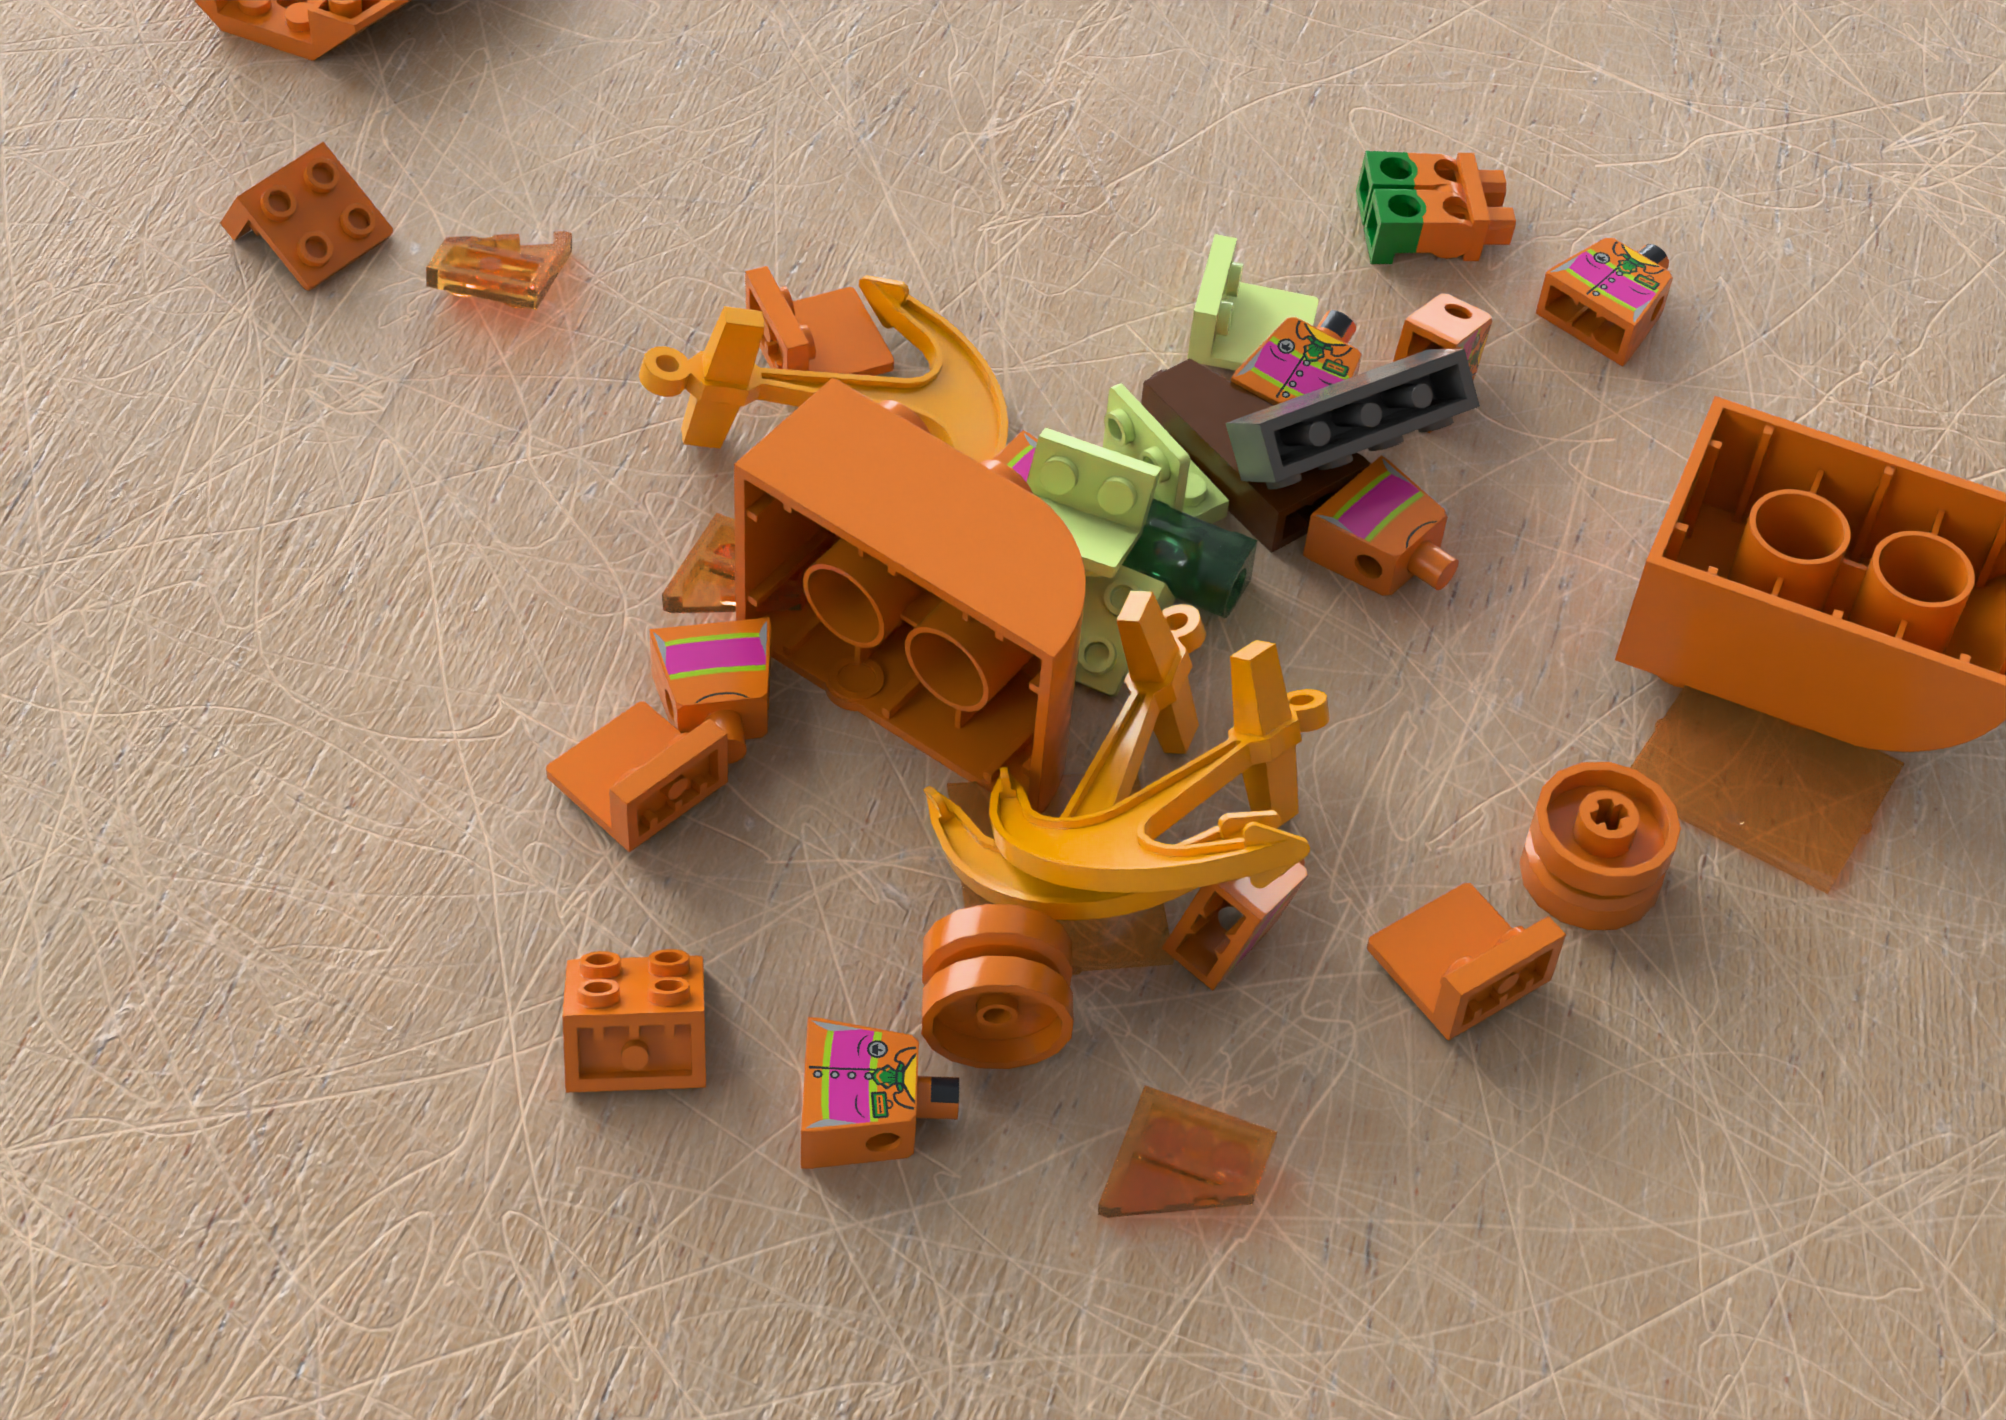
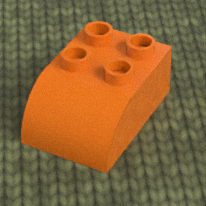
(928, 570)
(1827, 586)

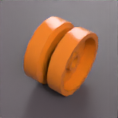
(1599, 845)
(997, 986)

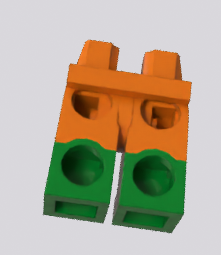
(1431, 205)

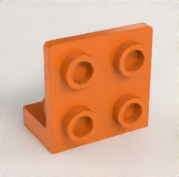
(310, 216)
(816, 332)
(641, 772)
(1465, 959)
(634, 1022)

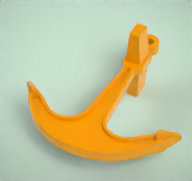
(954, 399)
(1158, 701)
(1117, 845)

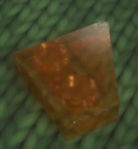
(499, 268)
(708, 577)
(1185, 1159)

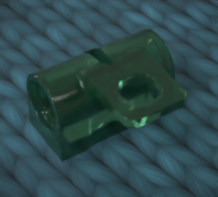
(1194, 558)

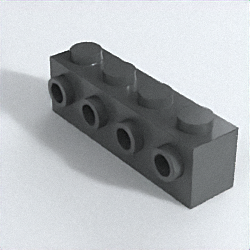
(1351, 416)

